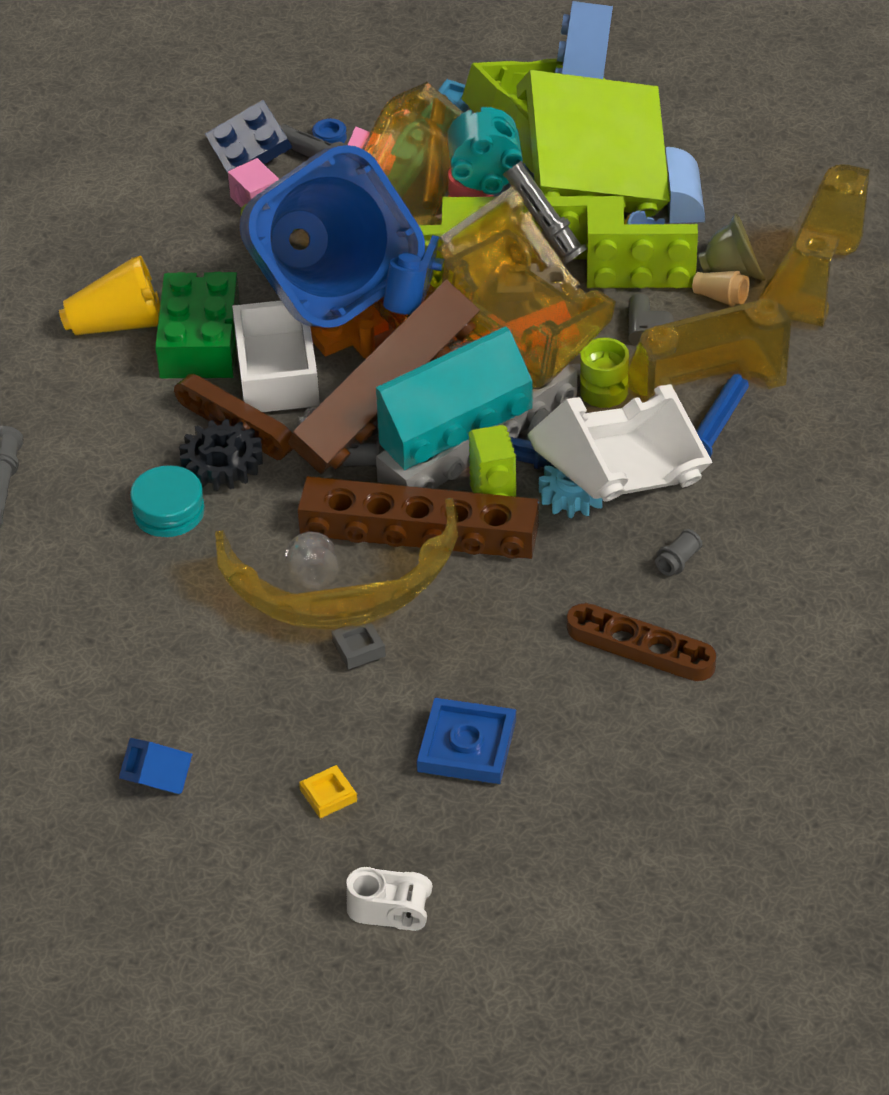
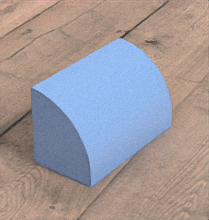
(684, 187)

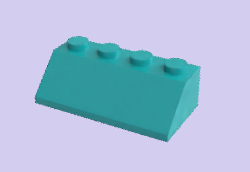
(452, 396)

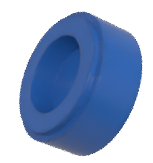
(330, 130)

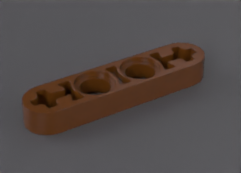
(218, 405)
(643, 638)

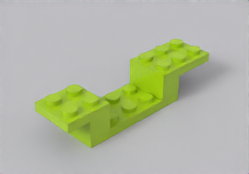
(615, 252)

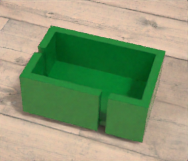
(197, 325)

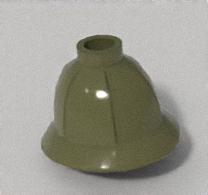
(731, 251)

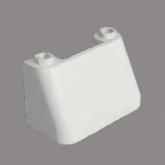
(623, 447)

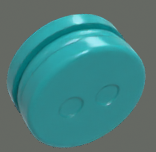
(167, 501)

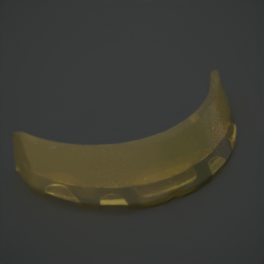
(341, 605)

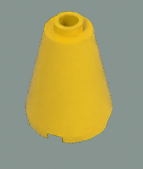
(114, 302)

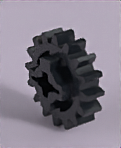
(218, 452)

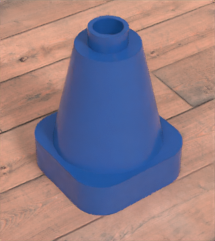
(352, 230)

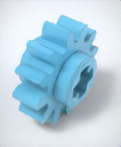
(564, 493)

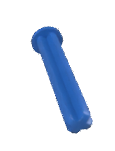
(721, 411)

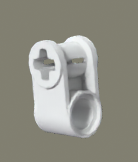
(385, 898)

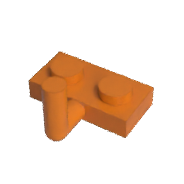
(356, 332)

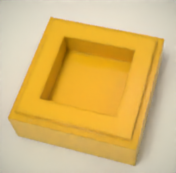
(328, 791)

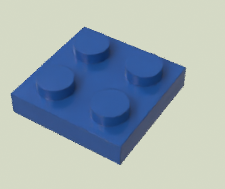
(466, 740)

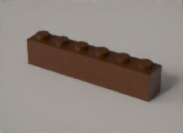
(352, 406)

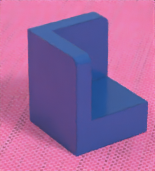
(155, 765)

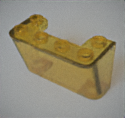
(828, 224)

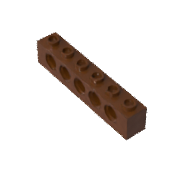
(415, 514)

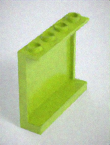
(597, 139)

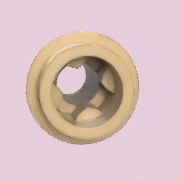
(725, 287)

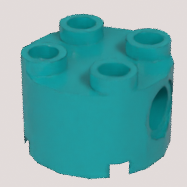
(483, 149)

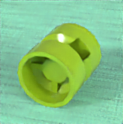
(604, 372)

